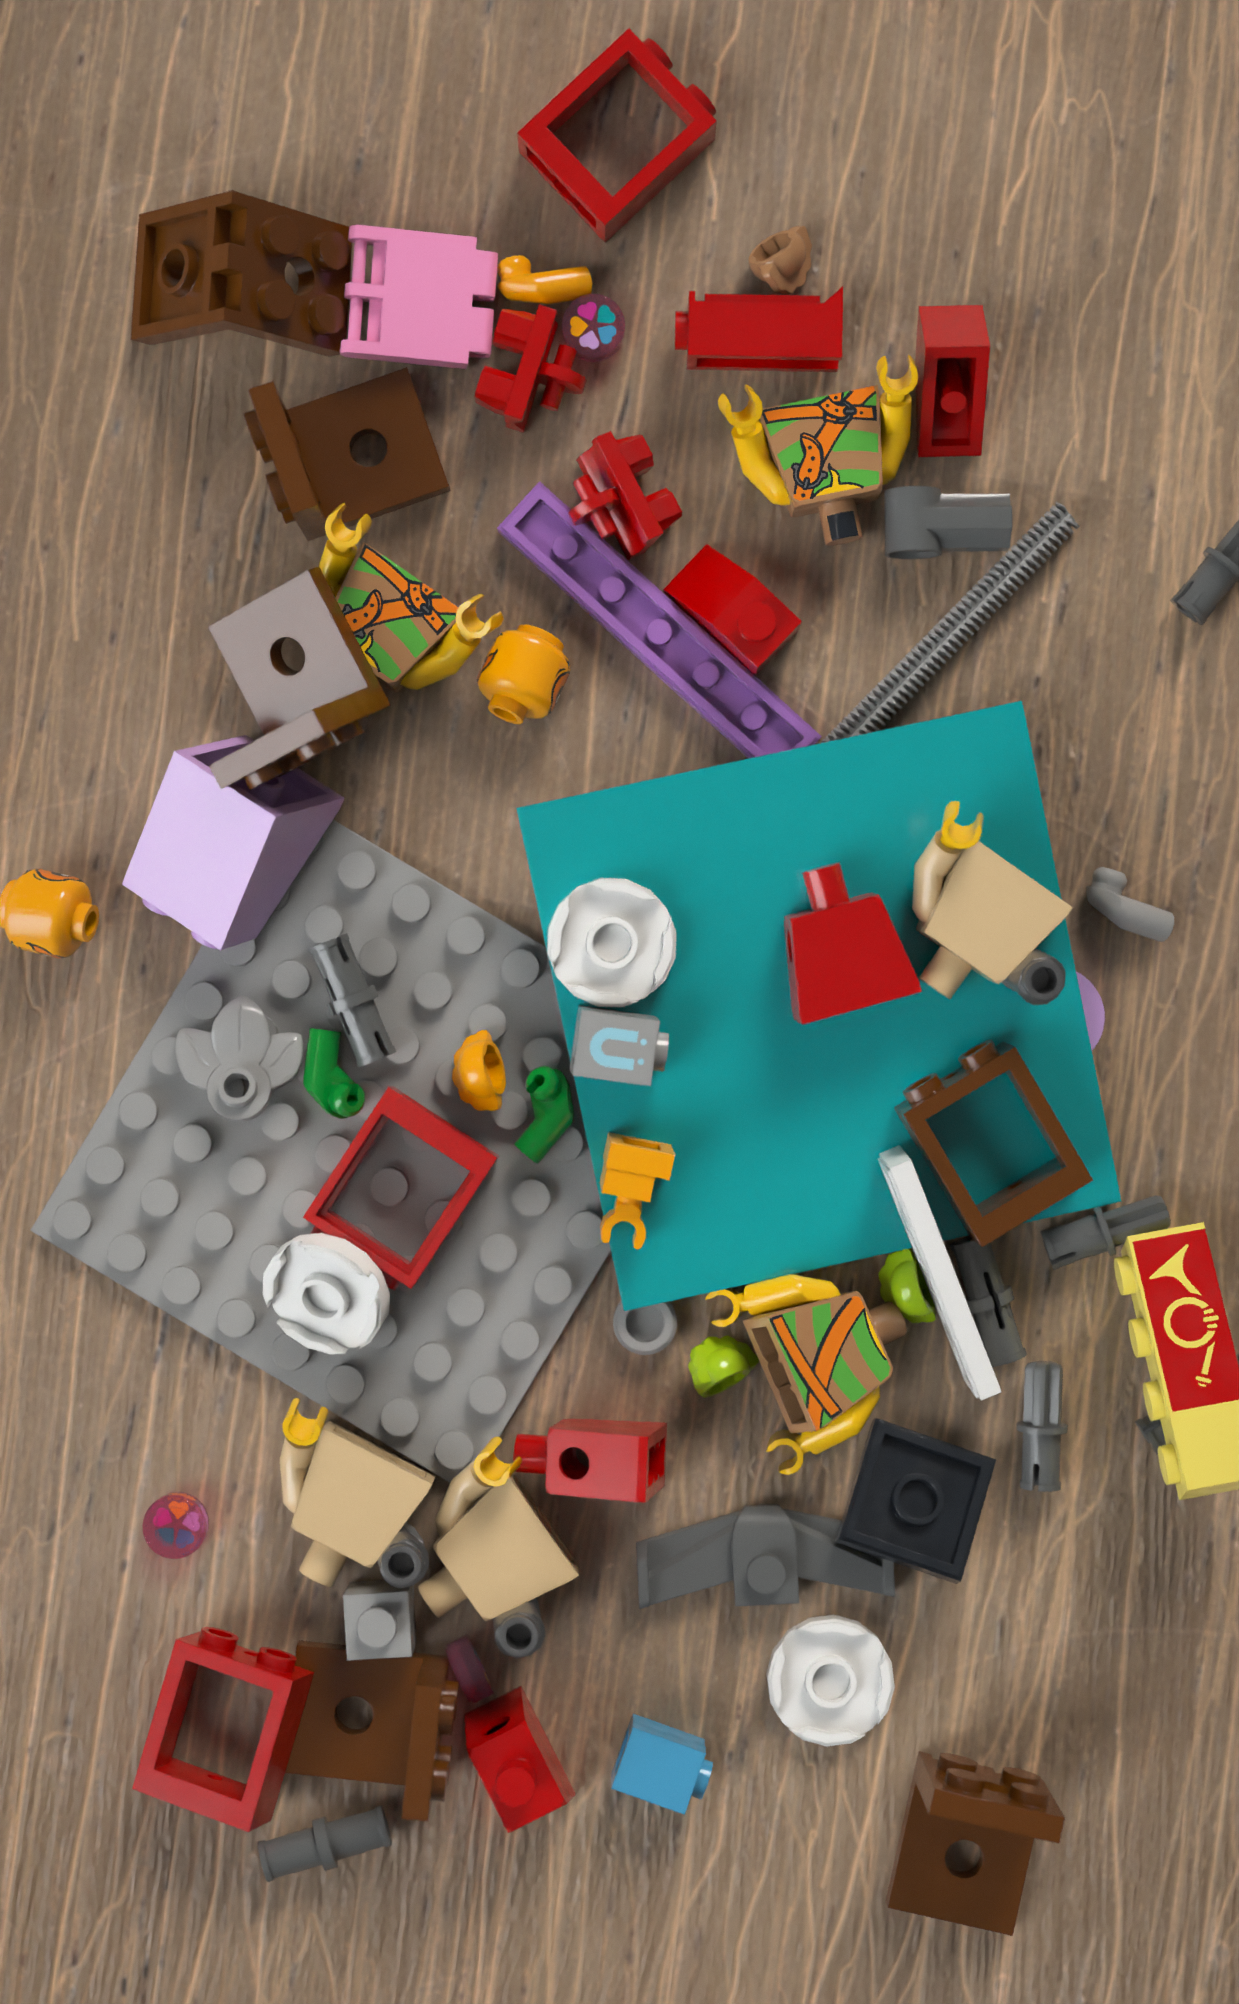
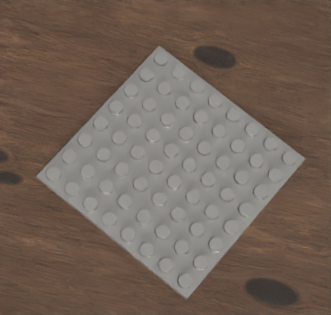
(203, 1203)

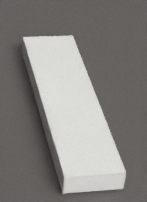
(938, 1272)

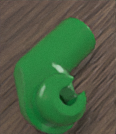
(326, 1080)
(552, 1112)

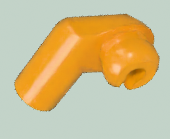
(541, 287)

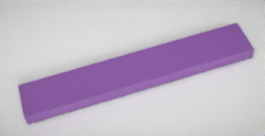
(653, 627)

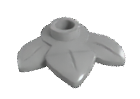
(239, 1050)

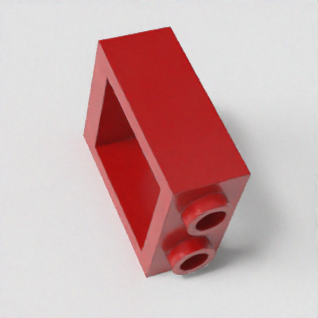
(572, 181)
(435, 1132)
(199, 1789)

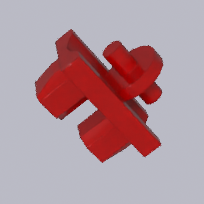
(515, 394)
(614, 497)

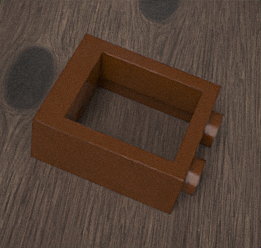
(1026, 1195)

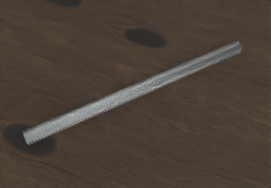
(957, 624)

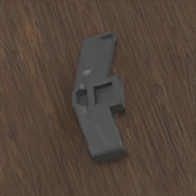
(761, 1553)

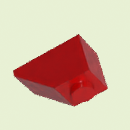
(951, 380)
(733, 608)

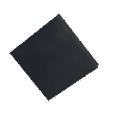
(916, 1501)

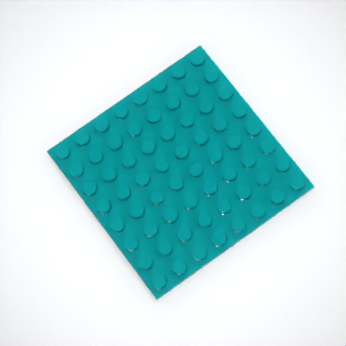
(789, 1118)

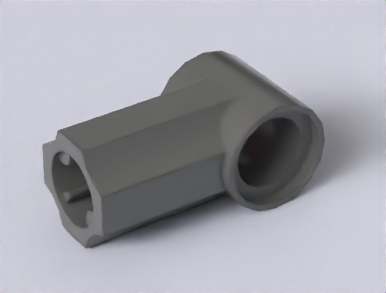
(926, 522)

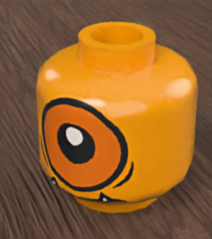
(523, 674)
(48, 913)

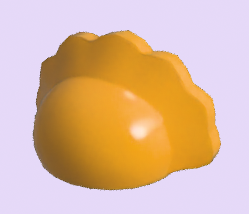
(479, 1072)

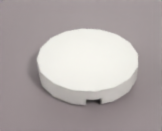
(599, 922)
(326, 1293)
(830, 1680)

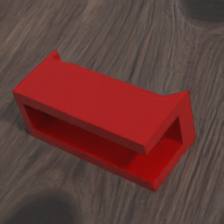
(761, 332)

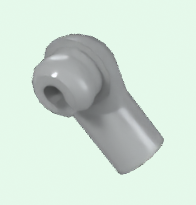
(1125, 912)

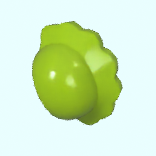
(906, 1287)
(720, 1364)

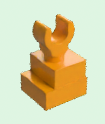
(630, 1175)

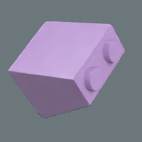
(229, 852)

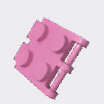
(420, 297)

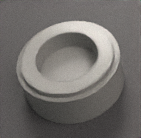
(645, 1328)

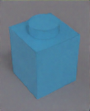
(661, 1765)

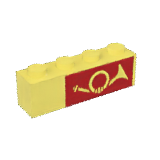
(1187, 1354)

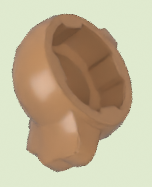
(783, 259)

